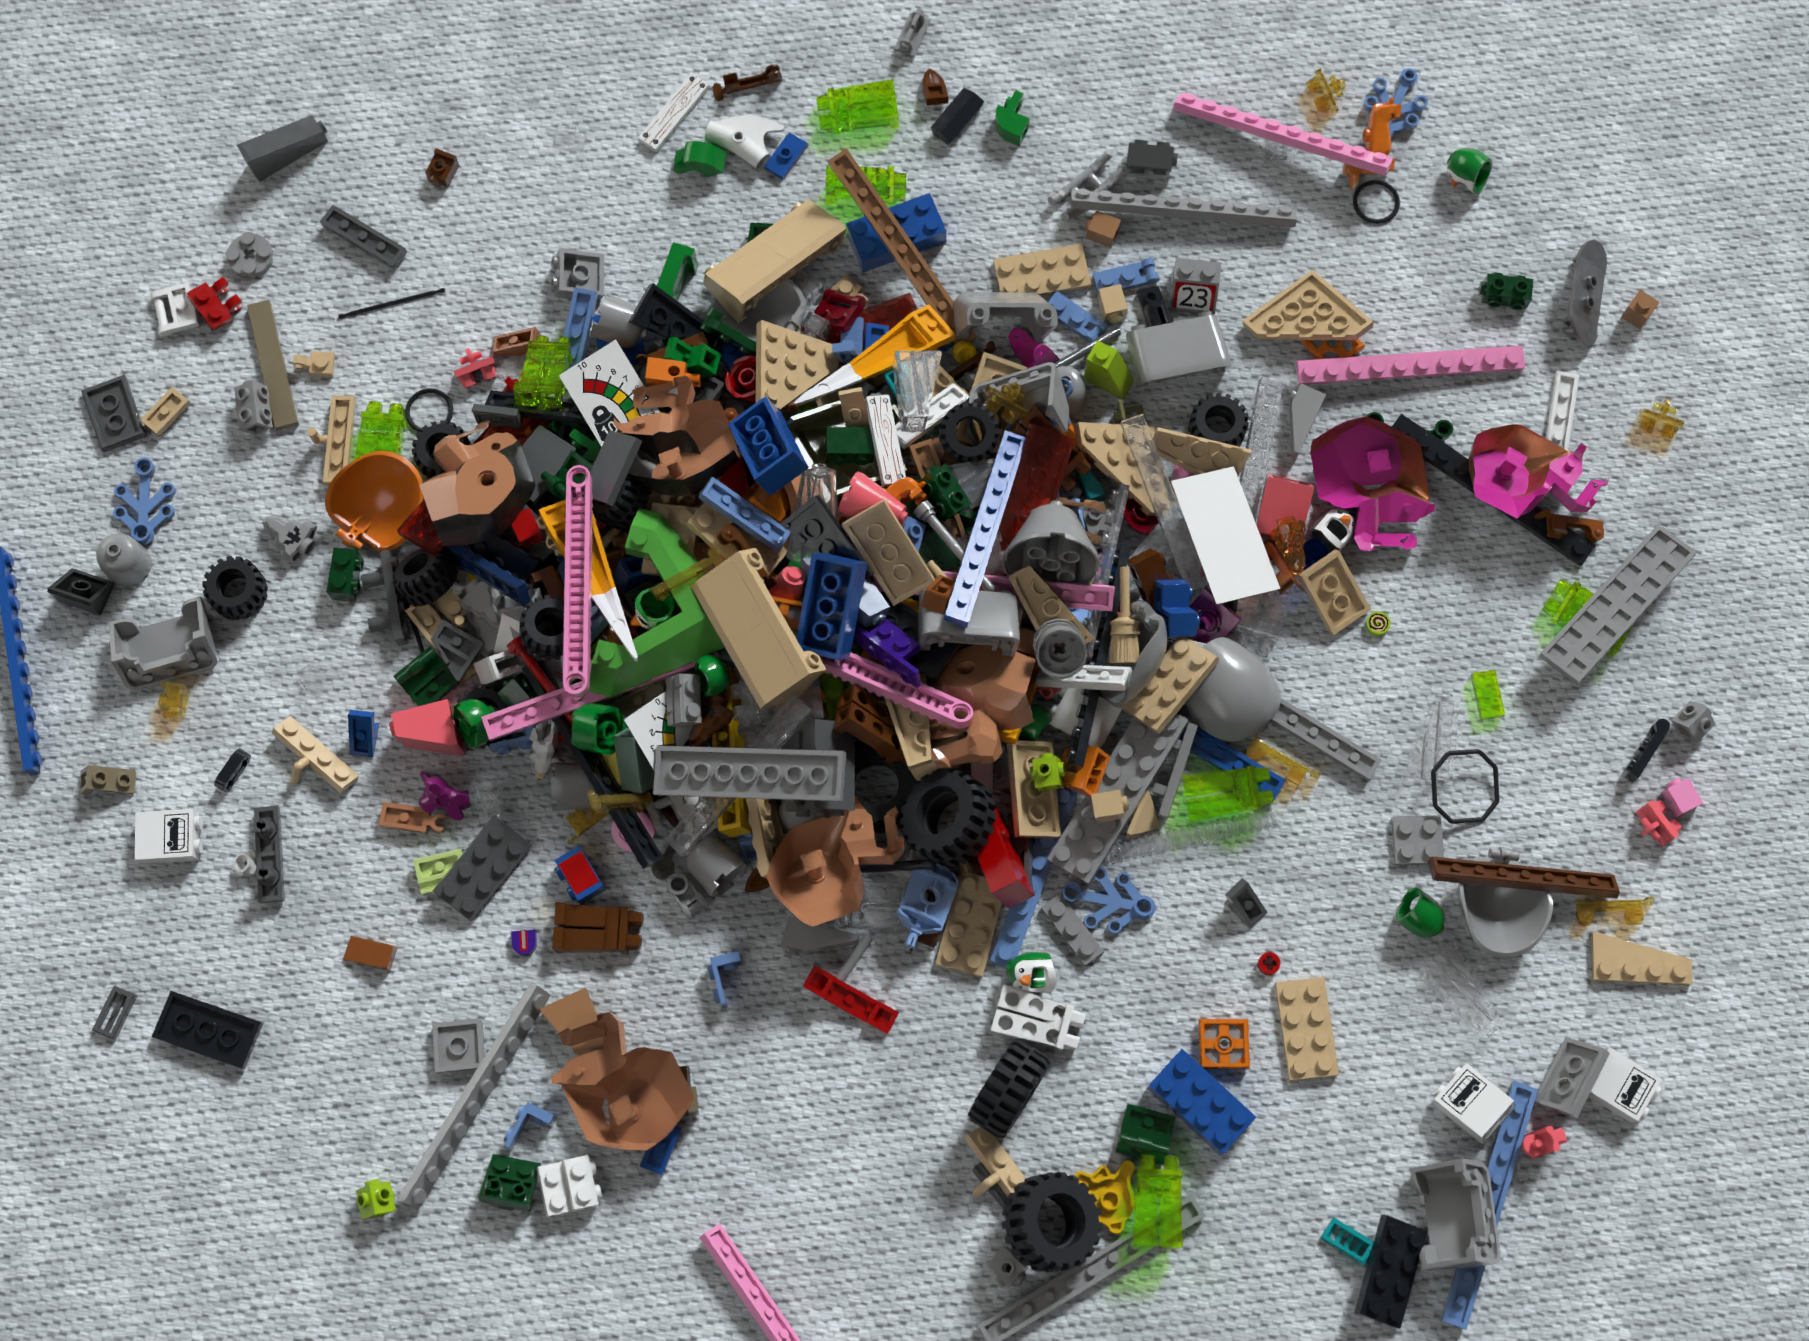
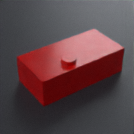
(1003, 866)

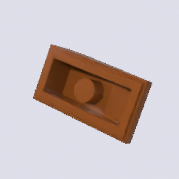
(514, 343)
(938, 594)
(370, 953)

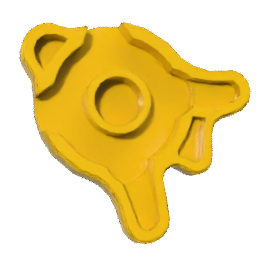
(1112, 1193)

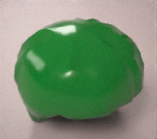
(713, 674)
(1032, 730)

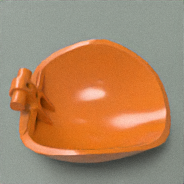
(373, 500)

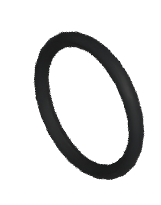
(1376, 182)
(424, 391)

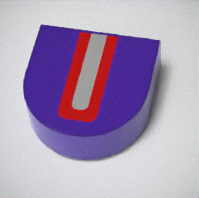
(524, 941)

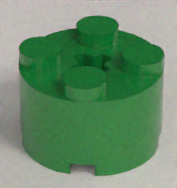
(595, 727)

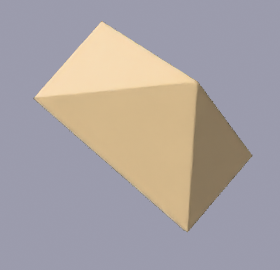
(1144, 818)

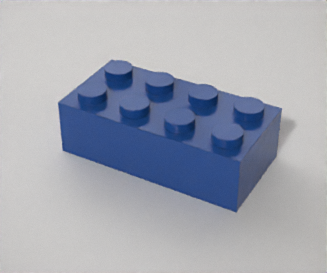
(916, 217)
(768, 446)
(831, 605)
(1201, 1102)

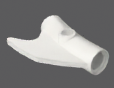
(743, 137)

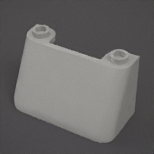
(975, 308)
(1177, 349)
(991, 623)
(163, 649)
(1457, 1214)

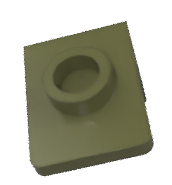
(1120, 412)

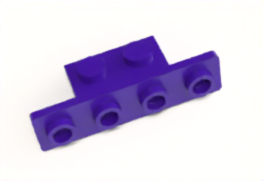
(892, 648)

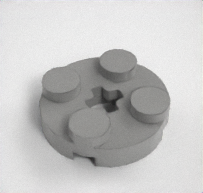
(251, 267)

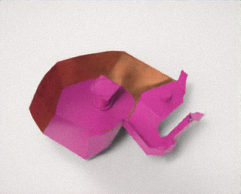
(1368, 454)
(1516, 474)

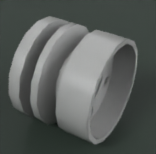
(1058, 661)

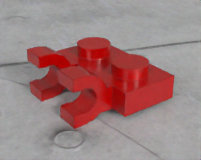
(210, 307)

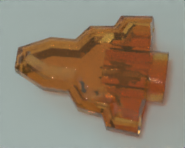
(1291, 541)

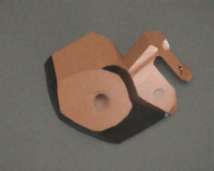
(679, 447)
(481, 487)

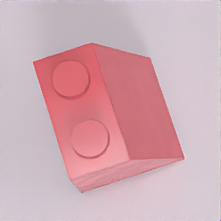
(1282, 499)
(428, 728)

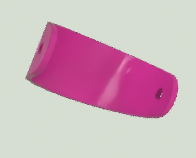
(1028, 350)

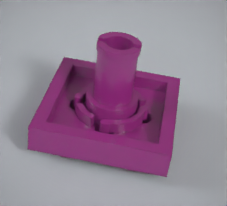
(1226, 620)

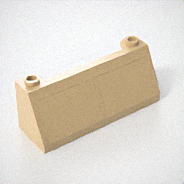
(773, 257)
(756, 630)

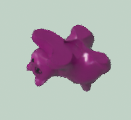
(441, 795)

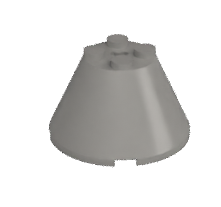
(1053, 546)

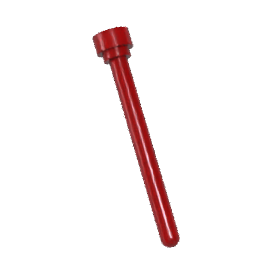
(516, 648)

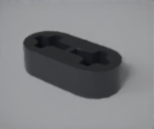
(232, 770)

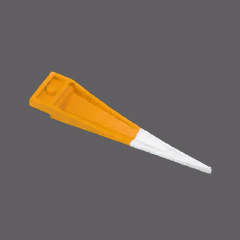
(916, 332)
(603, 586)

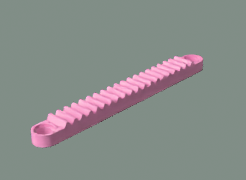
(577, 581)
(891, 686)

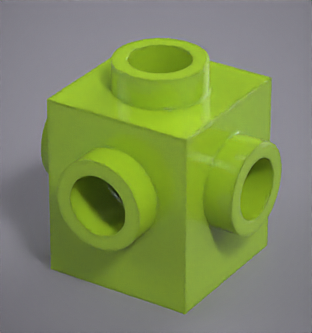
(1048, 772)
(375, 1199)

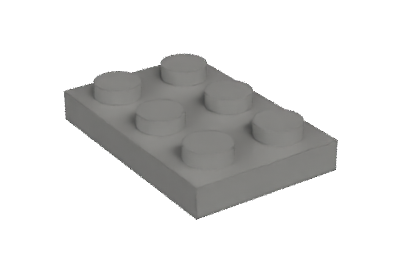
(1571, 1077)

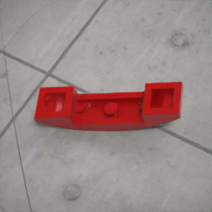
(850, 999)

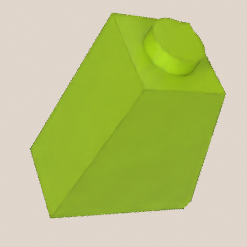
(1108, 370)

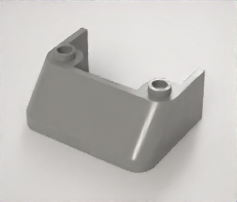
(1039, 386)

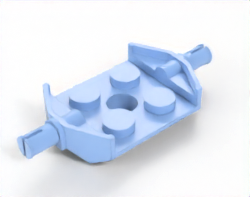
(921, 915)

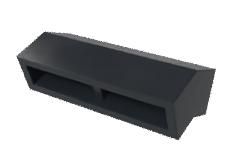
(956, 115)

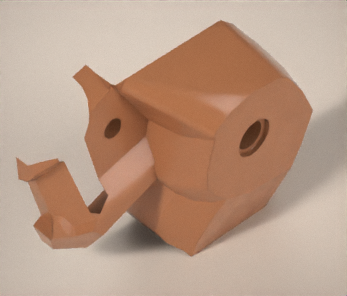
(997, 694)
(820, 864)
(642, 1088)

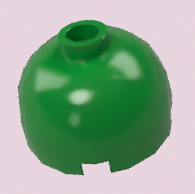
(471, 724)

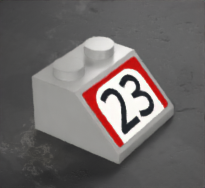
(1195, 286)

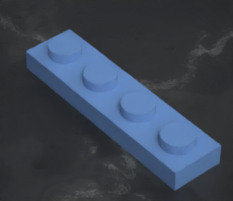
(580, 322)
(744, 514)

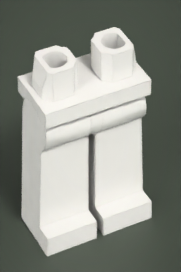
(1049, 1033)

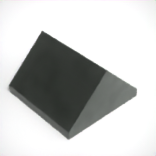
(82, 591)

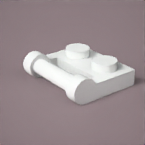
(182, 310)

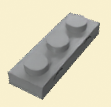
(1072, 929)

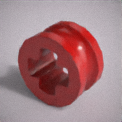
(1263, 968)

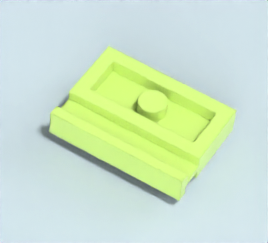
(433, 868)

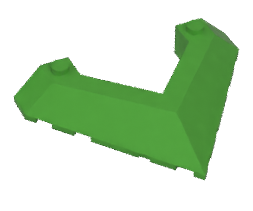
(673, 641)

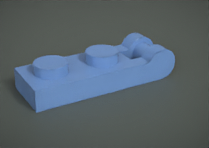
(1127, 275)
(1077, 318)

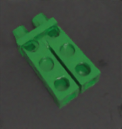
(676, 269)

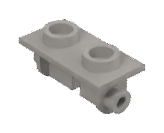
(912, 33)

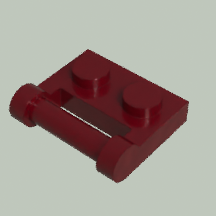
(840, 317)

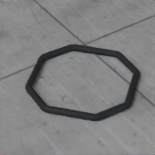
(1434, 786)

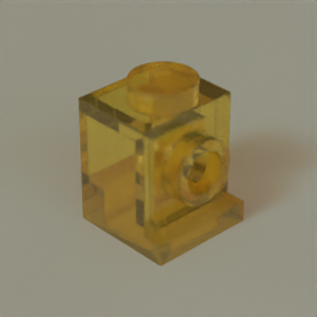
(174, 700)

